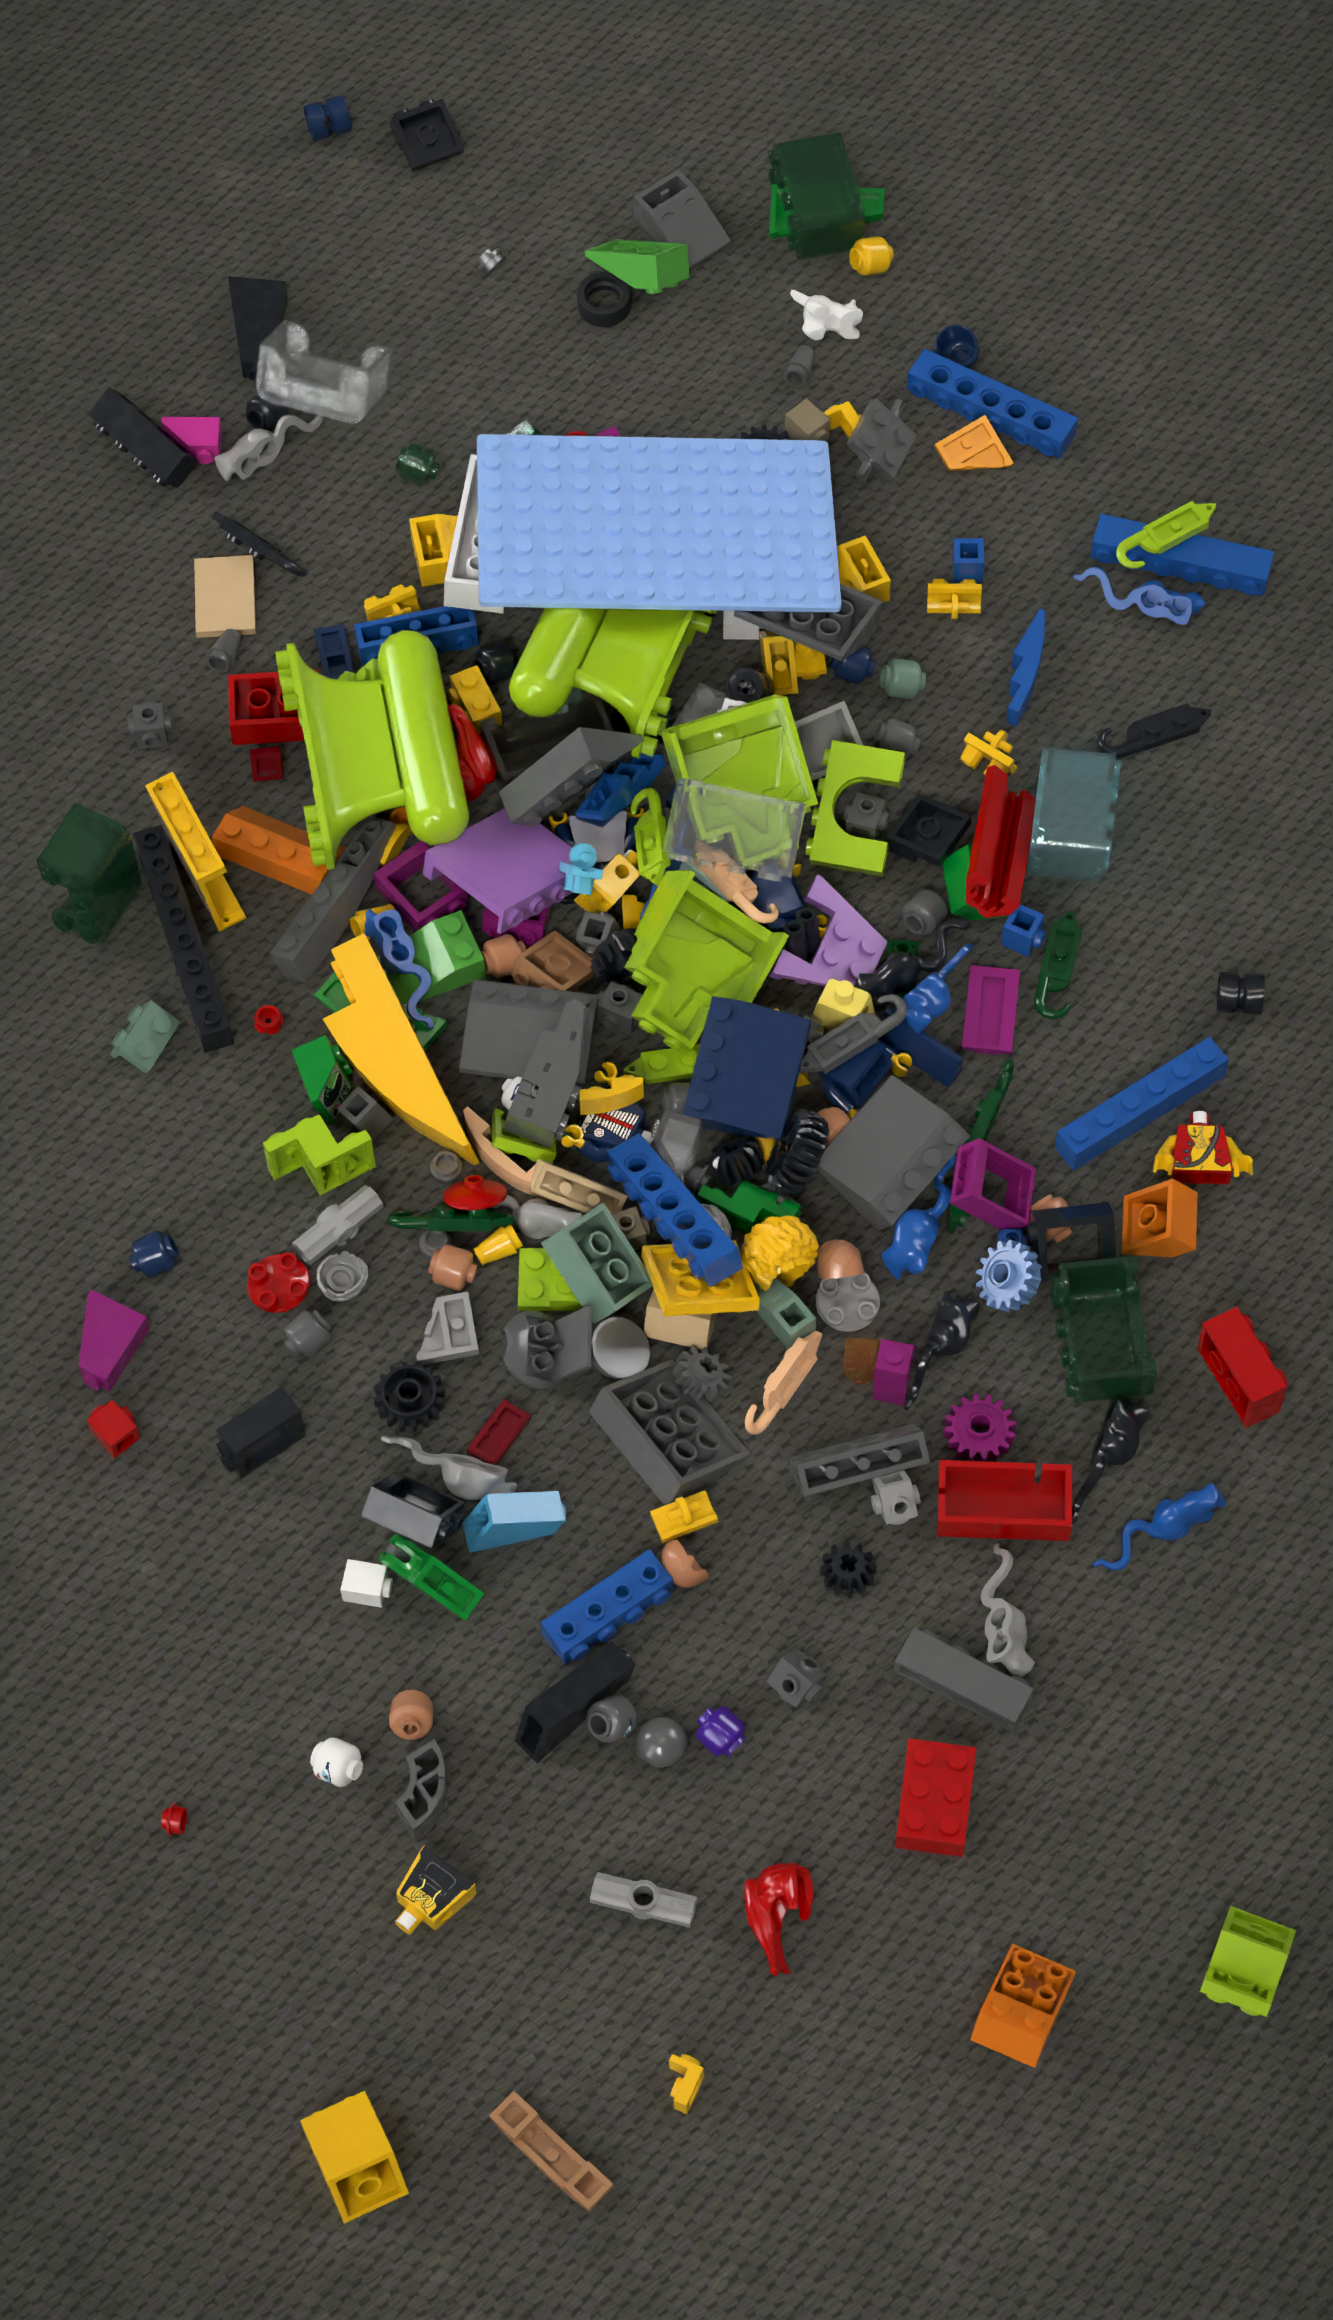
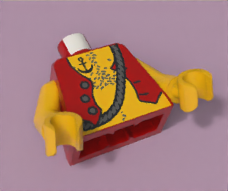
(1201, 1154)

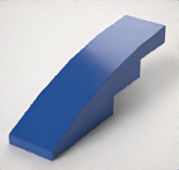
(1026, 662)
(617, 790)

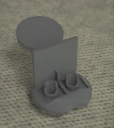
(548, 1351)

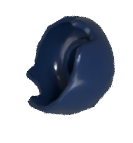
(957, 343)

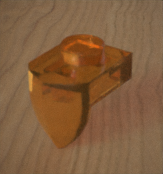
(860, 1359)

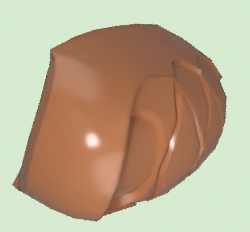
(838, 1260)

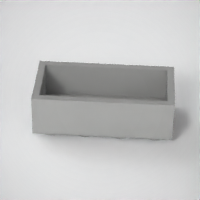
(818, 732)

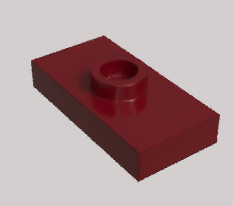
(499, 1433)

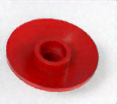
(474, 1193)

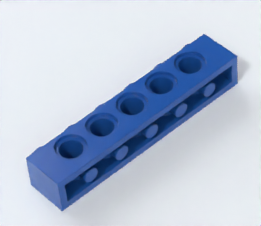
(1005, 408)
(674, 1210)

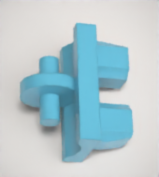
(580, 872)

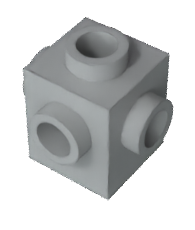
(895, 1498)

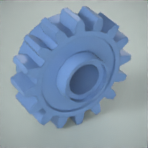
(1009, 1276)

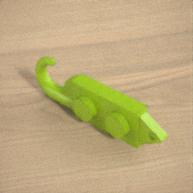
(1167, 531)
(650, 837)
(664, 1065)

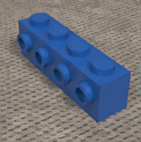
(445, 627)
(607, 1607)

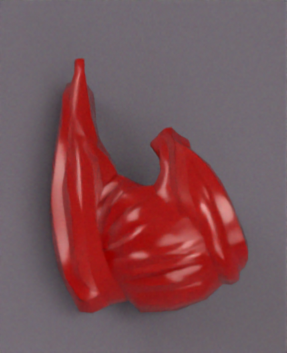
(473, 755)
(768, 1899)

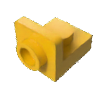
(685, 2088)

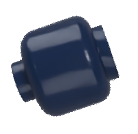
(854, 667)
(154, 1254)

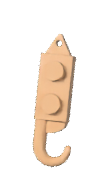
(739, 889)
(784, 1381)

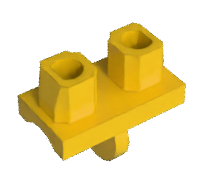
(954, 597)
(399, 602)
(809, 662)
(977, 749)
(683, 1516)

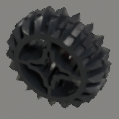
(799, 1152)

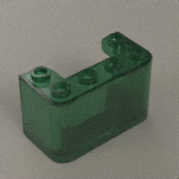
(818, 195)
(97, 867)
(1102, 1330)

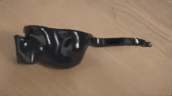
(902, 969)
(947, 1336)
(1114, 1444)

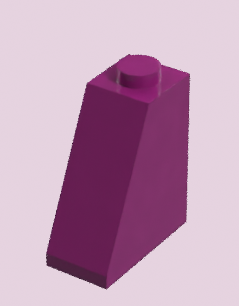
(108, 1340)
(893, 1371)

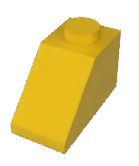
(779, 662)

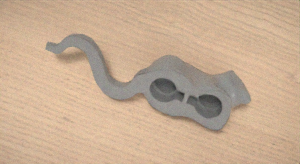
(259, 447)
(538, 1218)
(462, 1474)
(1005, 1624)

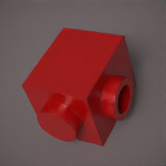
(113, 1427)

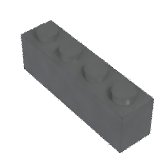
(859, 1459)
(964, 1679)

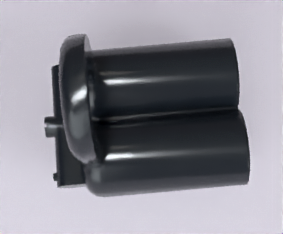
(803, 934)

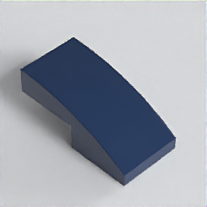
(333, 651)

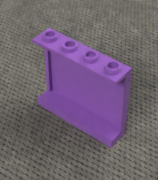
(504, 867)

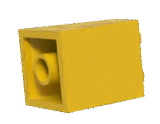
(354, 2156)

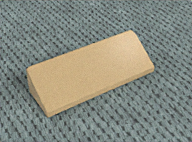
(573, 1189)

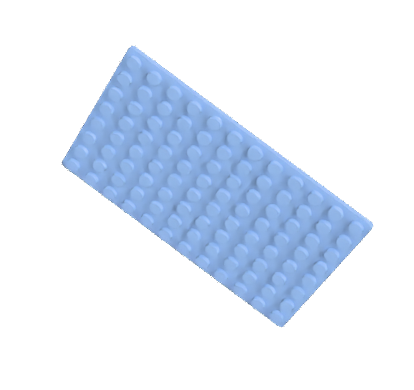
(656, 523)

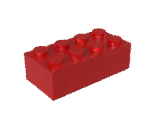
(1004, 1500)

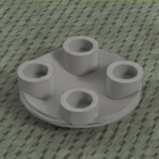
(848, 1302)

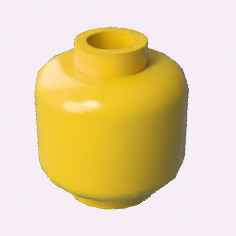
(871, 256)

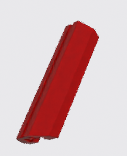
(999, 847)

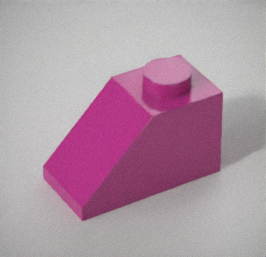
(197, 435)

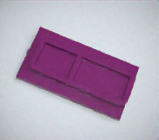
(990, 1010)

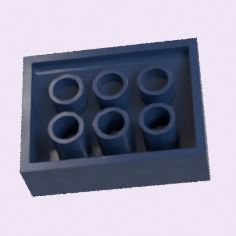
(747, 1069)

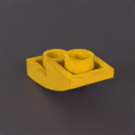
(623, 1092)

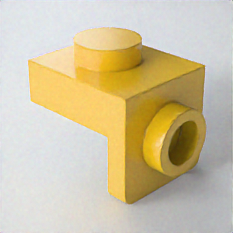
(843, 416)

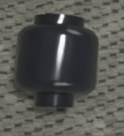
(263, 413)
(496, 662)

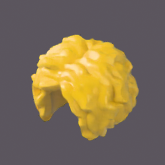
(779, 1250)

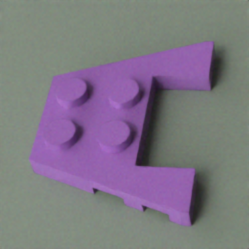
(845, 948)

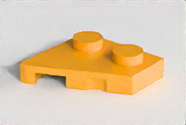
(973, 448)

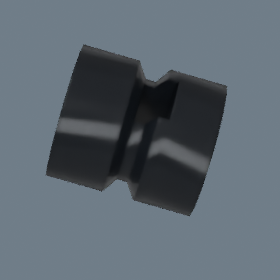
(749, 685)
(1240, 993)

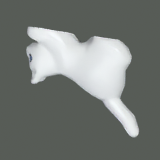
(823, 315)

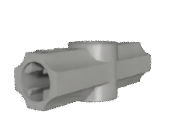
(337, 1224)
(621, 1895)

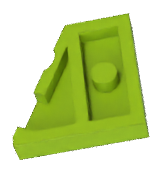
(512, 1143)

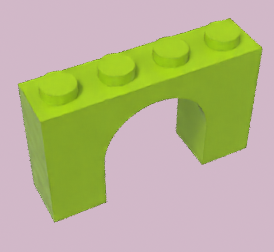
(847, 766)

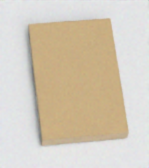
(224, 595)

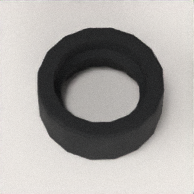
(599, 316)

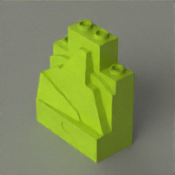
(744, 750)
(694, 950)

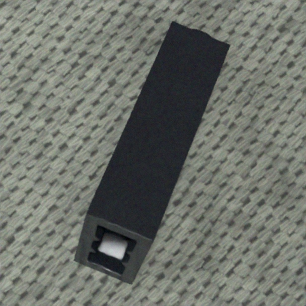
(257, 312)
(566, 1703)

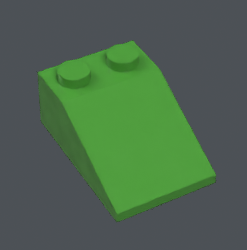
(643, 263)
(447, 953)

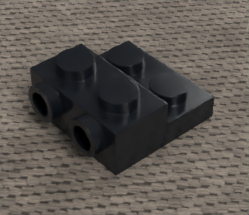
(426, 134)
(927, 831)

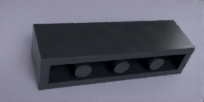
(143, 438)

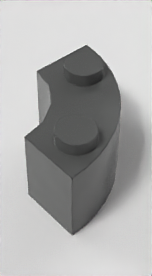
(426, 1791)

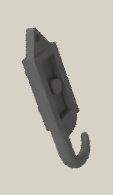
(851, 1038)

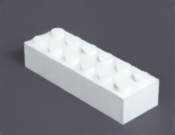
(462, 576)

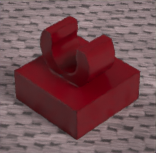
(266, 764)

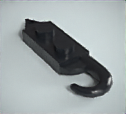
(257, 545)
(1157, 730)

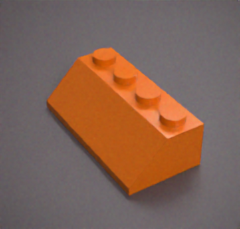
(269, 848)

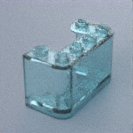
(1073, 814)

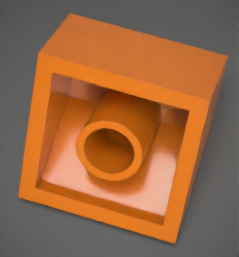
(1160, 1220)

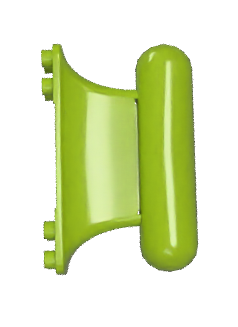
(611, 653)
(377, 745)

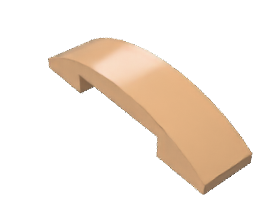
(480, 1136)

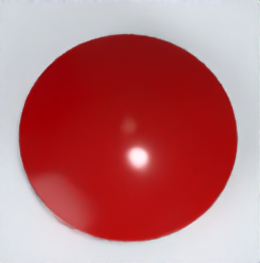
(278, 1282)

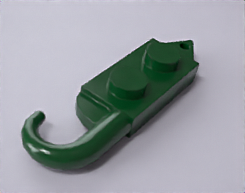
(1058, 964)
(989, 1108)
(450, 1219)

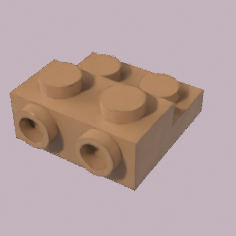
(553, 965)

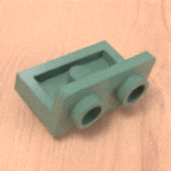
(145, 1035)

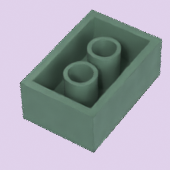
(598, 1263)

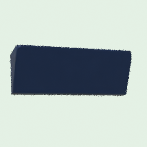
(925, 1051)

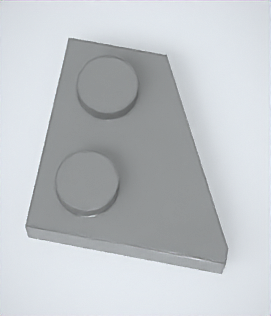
(450, 1331)

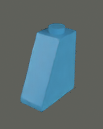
(513, 1518)

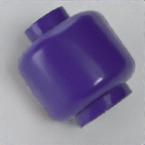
(720, 1731)

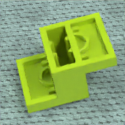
(316, 1150)
(1248, 1962)

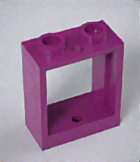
(401, 869)
(969, 1178)

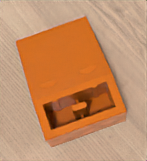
(1022, 2005)

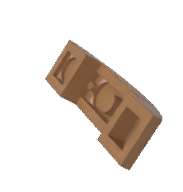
(550, 2152)

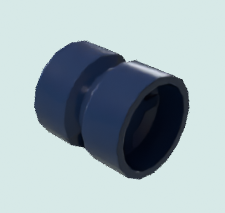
(337, 116)

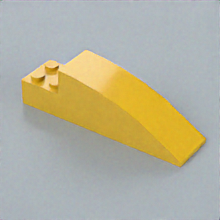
(387, 1050)

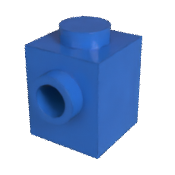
(968, 559)
(1023, 931)

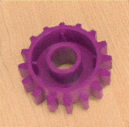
(979, 1413)

